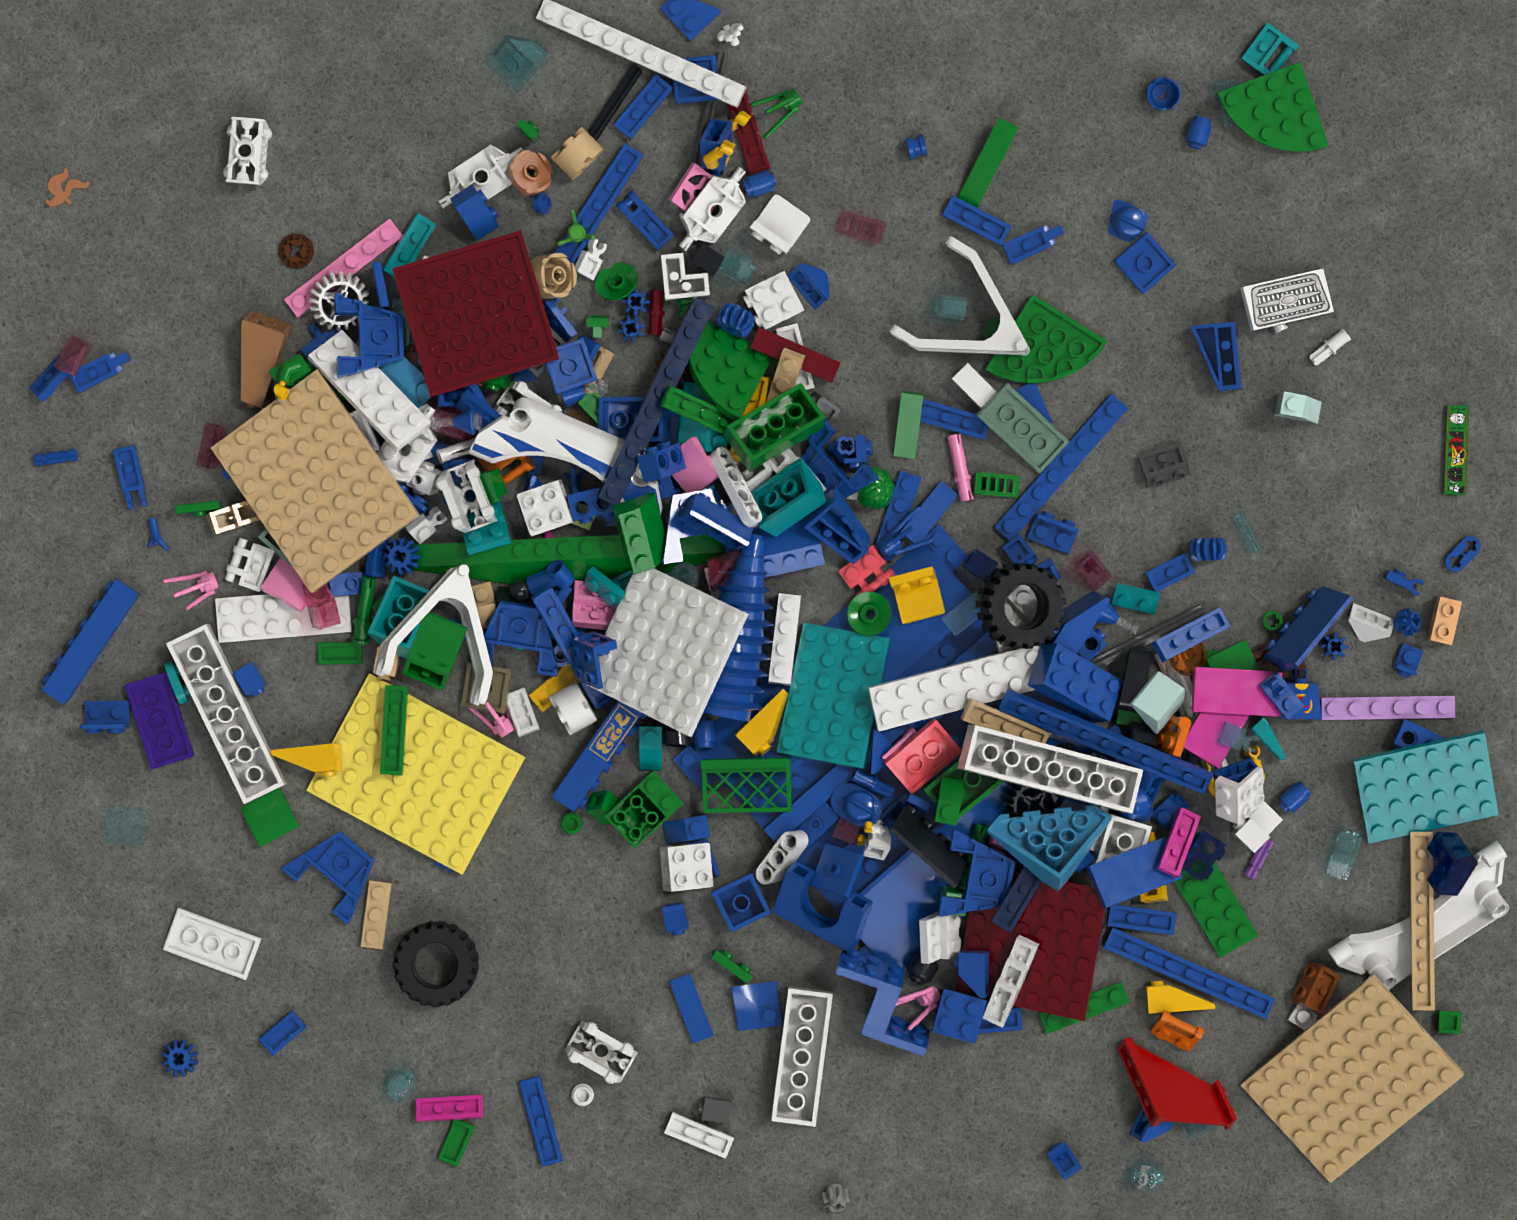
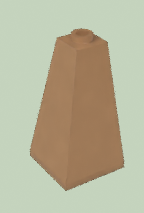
(261, 350)

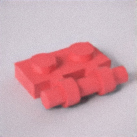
(870, 563)

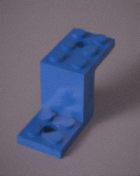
(878, 1018)

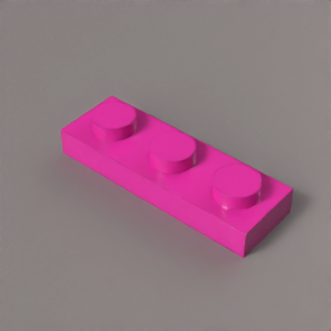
(1178, 842)
(449, 1108)

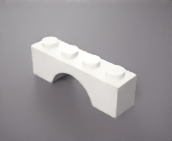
(784, 639)

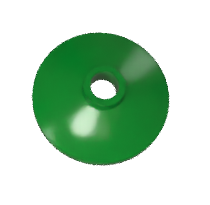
(608, 279)
(861, 605)

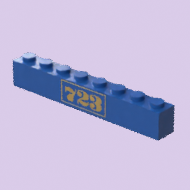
(598, 756)

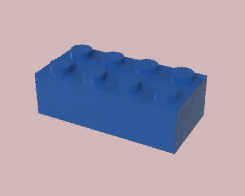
(1075, 683)

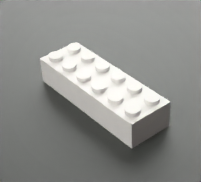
(801, 1056)

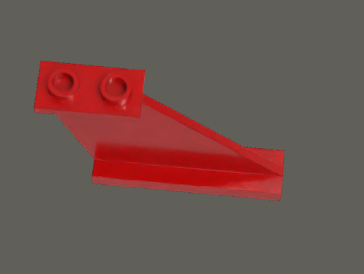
(1173, 1093)

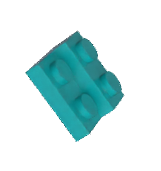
(490, 535)

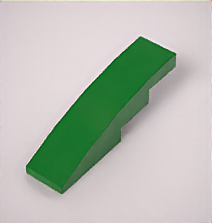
(988, 162)

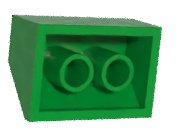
(640, 532)

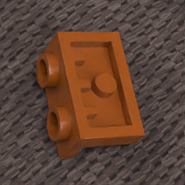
(1315, 987)

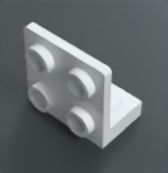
(545, 507)
(686, 867)

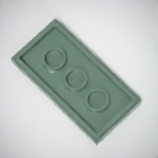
(1022, 427)

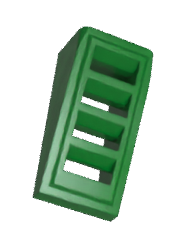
(978, 484)

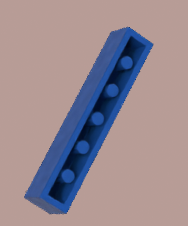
(90, 642)

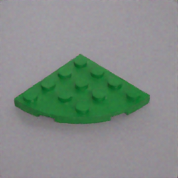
(1276, 110)
(1055, 343)
(727, 369)

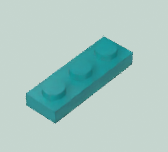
(410, 243)

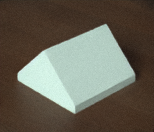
(1158, 701)

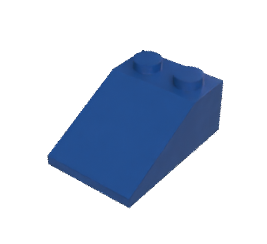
(618, 413)
(1079, 621)

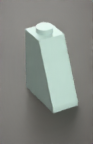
(1297, 407)

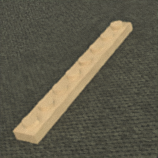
(1421, 923)

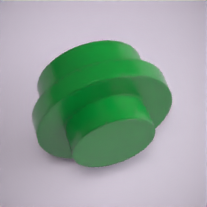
(571, 823)

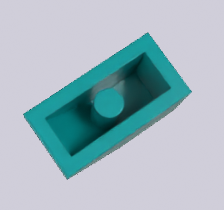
(650, 747)

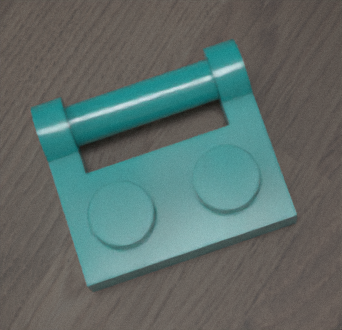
(1264, 46)

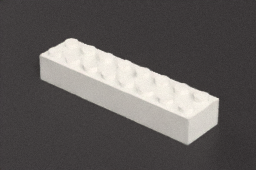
(226, 713)
(1050, 769)

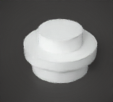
(582, 1094)

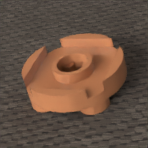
(522, 181)

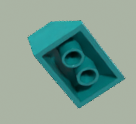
(687, 429)
(788, 497)
(395, 606)

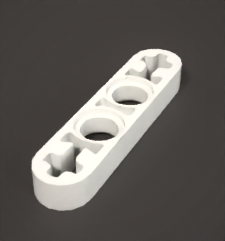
(747, 508)

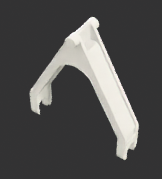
(1004, 341)
(456, 590)

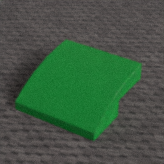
(270, 817)

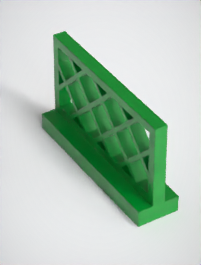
(741, 765)

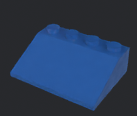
(1306, 628)

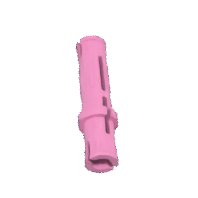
(962, 477)

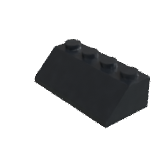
(926, 843)

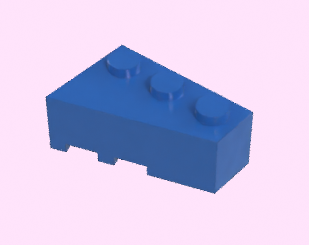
(838, 527)

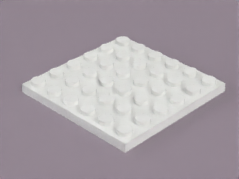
(668, 649)

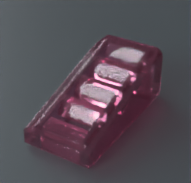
(879, 232)

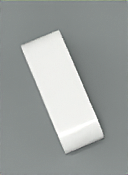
(790, 854)

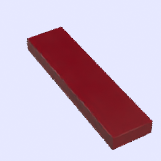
(750, 138)
(814, 362)

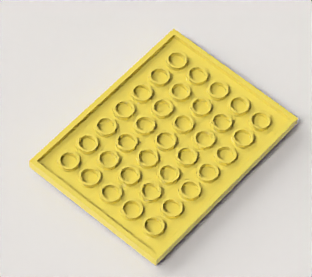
(448, 782)

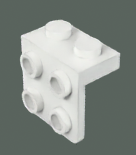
(779, 224)
(1239, 800)

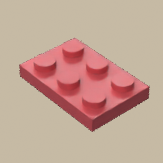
(923, 756)

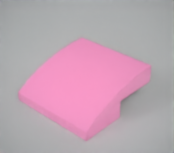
(698, 470)
(285, 585)
(589, 609)

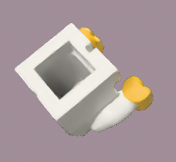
(878, 840)

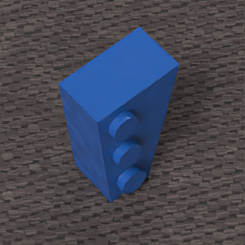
(1221, 352)

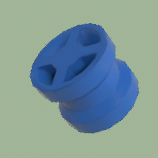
(916, 146)

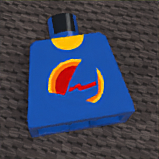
(1307, 693)

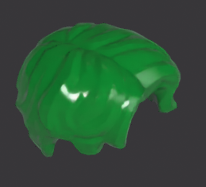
(878, 493)

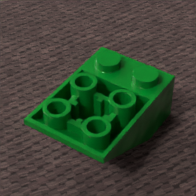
(435, 651)
(644, 809)

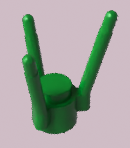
(788, 100)

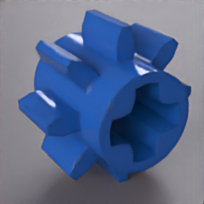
(642, 301)
(632, 335)
(1407, 622)
(1327, 646)

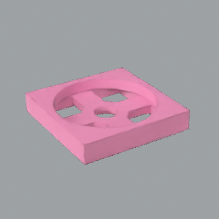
(676, 196)

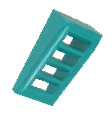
(1264, 732)

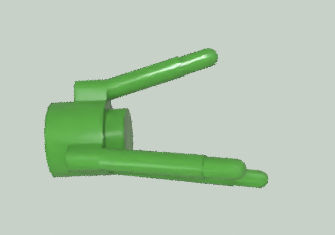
(576, 232)

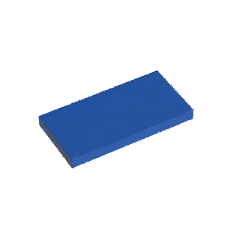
(1130, 874)

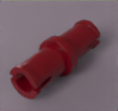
(656, 312)

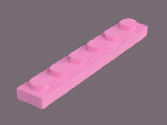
(350, 261)

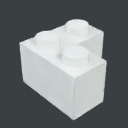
(679, 285)
(1256, 828)

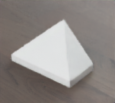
(1369, 624)

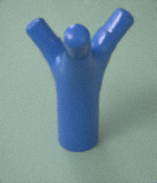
(574, 479)
(155, 534)

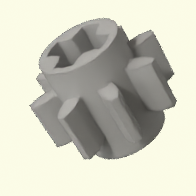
(835, 1197)

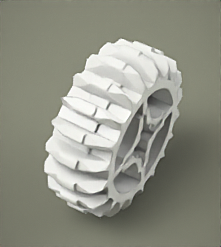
(321, 293)

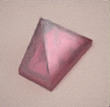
(73, 355)
(212, 435)
(719, 566)

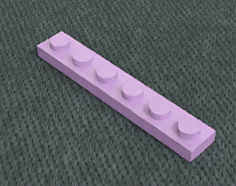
(1387, 707)

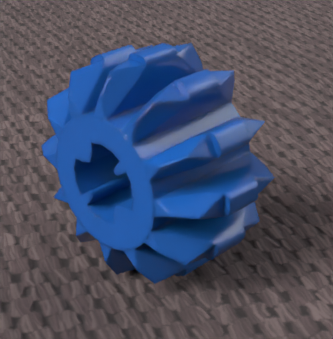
(735, 320)
(402, 547)
(1207, 549)
(171, 1058)

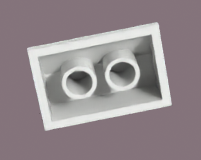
(1120, 837)

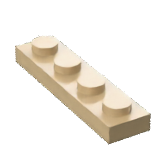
(991, 718)

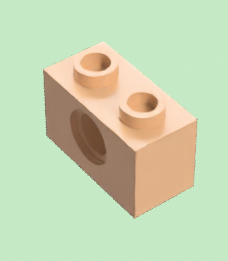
(1444, 620)

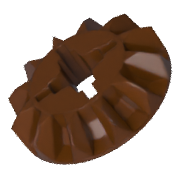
(294, 261)

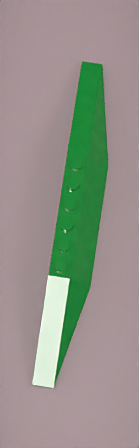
(532, 556)

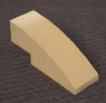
(231, 518)

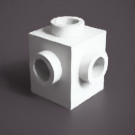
(425, 479)

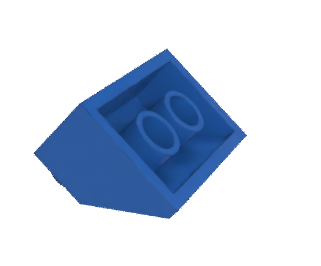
(716, 521)
(790, 550)

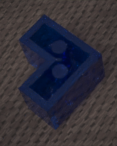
(1453, 864)

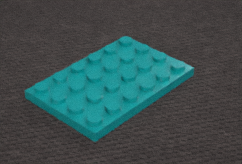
(828, 696)
(1425, 786)

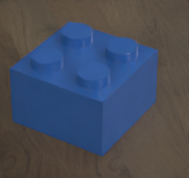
(741, 902)
(958, 1015)

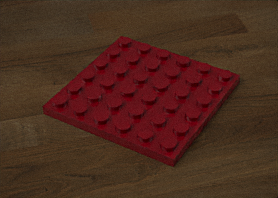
(475, 313)
(1068, 935)

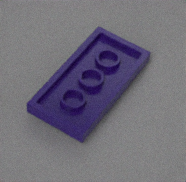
(159, 720)

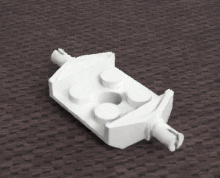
(491, 161)
(698, 219)
(405, 467)

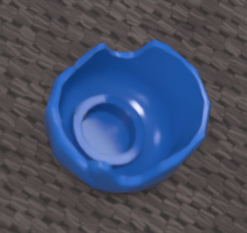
(1157, 88)

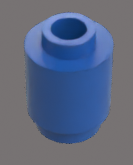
(1198, 132)
(759, 183)
(704, 734)
(1294, 797)

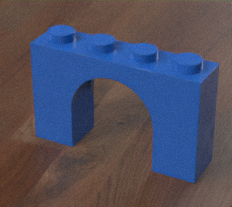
(795, 907)

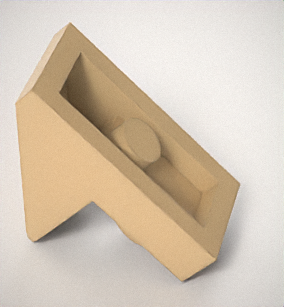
(485, 602)

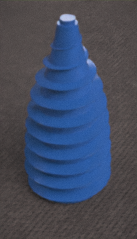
(738, 681)

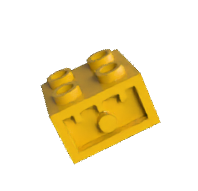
(917, 595)

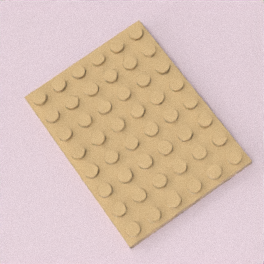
(315, 481)
(1352, 1078)

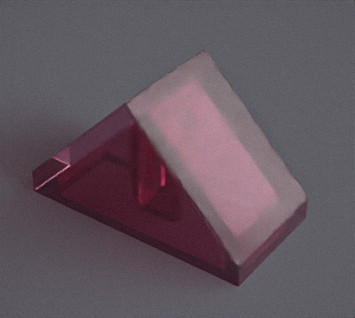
(1092, 570)

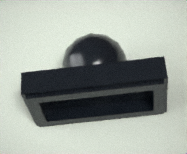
(517, 593)

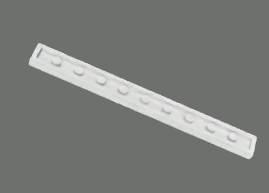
(641, 53)

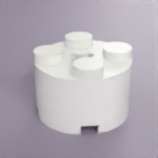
(573, 708)

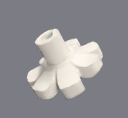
(730, 34)

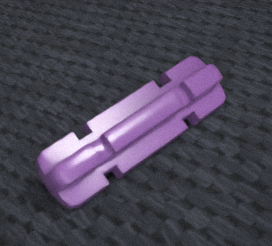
(1258, 859)

